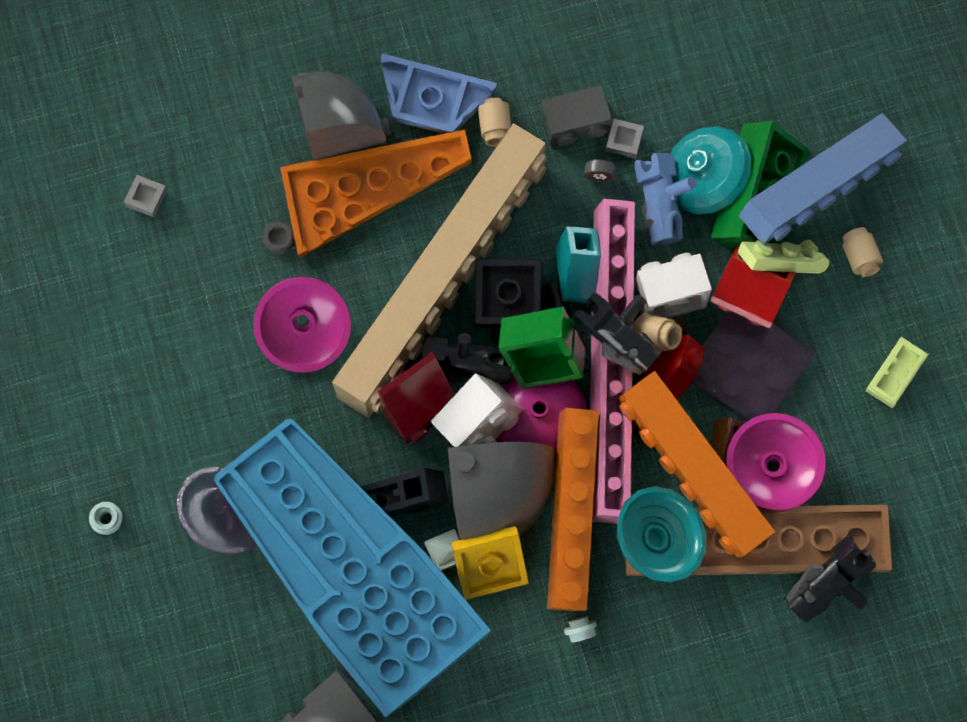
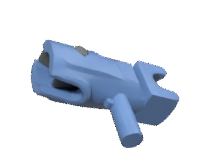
(660, 194)

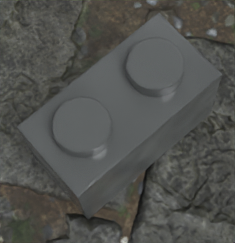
(576, 116)

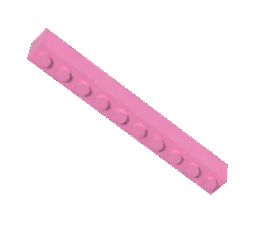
(608, 379)

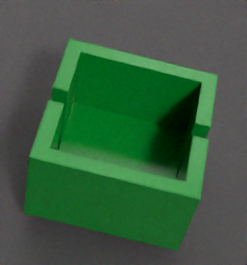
(542, 348)

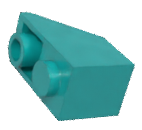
(578, 263)

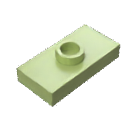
(896, 372)

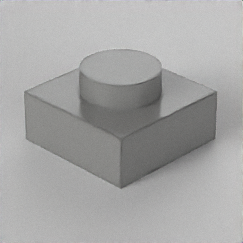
(624, 138)
(145, 196)

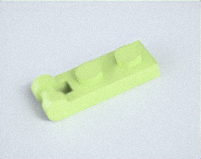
(783, 257)

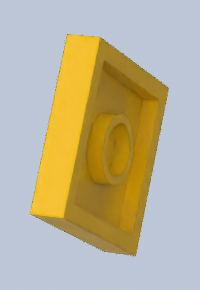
(490, 563)

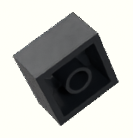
(507, 289)

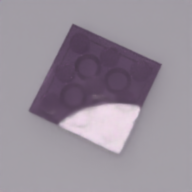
(750, 366)

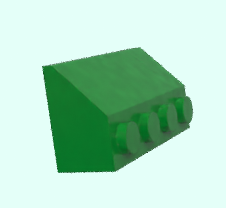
(772, 158)

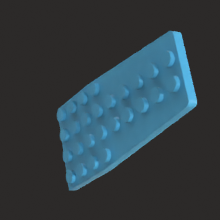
(350, 568)

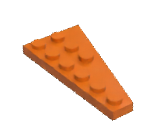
(348, 189)

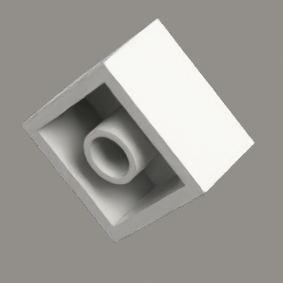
(673, 286)
(477, 413)

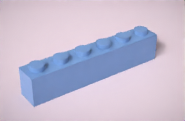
(822, 179)

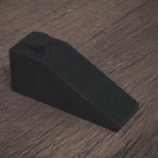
(409, 492)

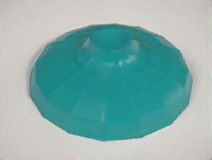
(718, 164)
(661, 534)

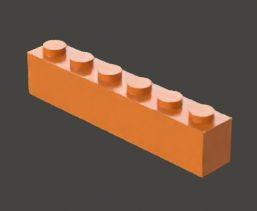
(695, 465)
(572, 510)

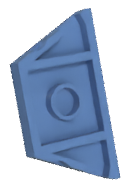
(431, 95)

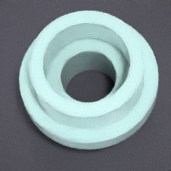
(97, 513)
(581, 629)

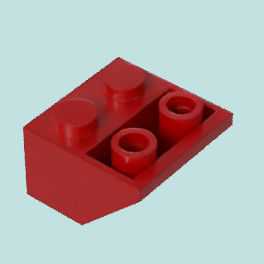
(751, 292)

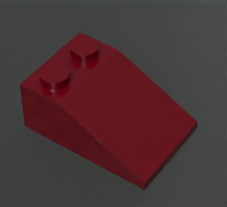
(415, 399)

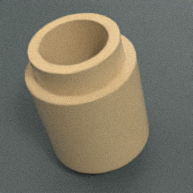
(494, 120)
(862, 252)
(661, 330)

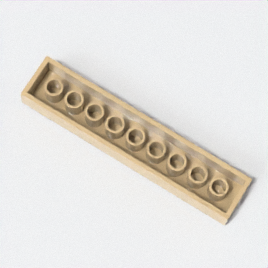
(441, 270)

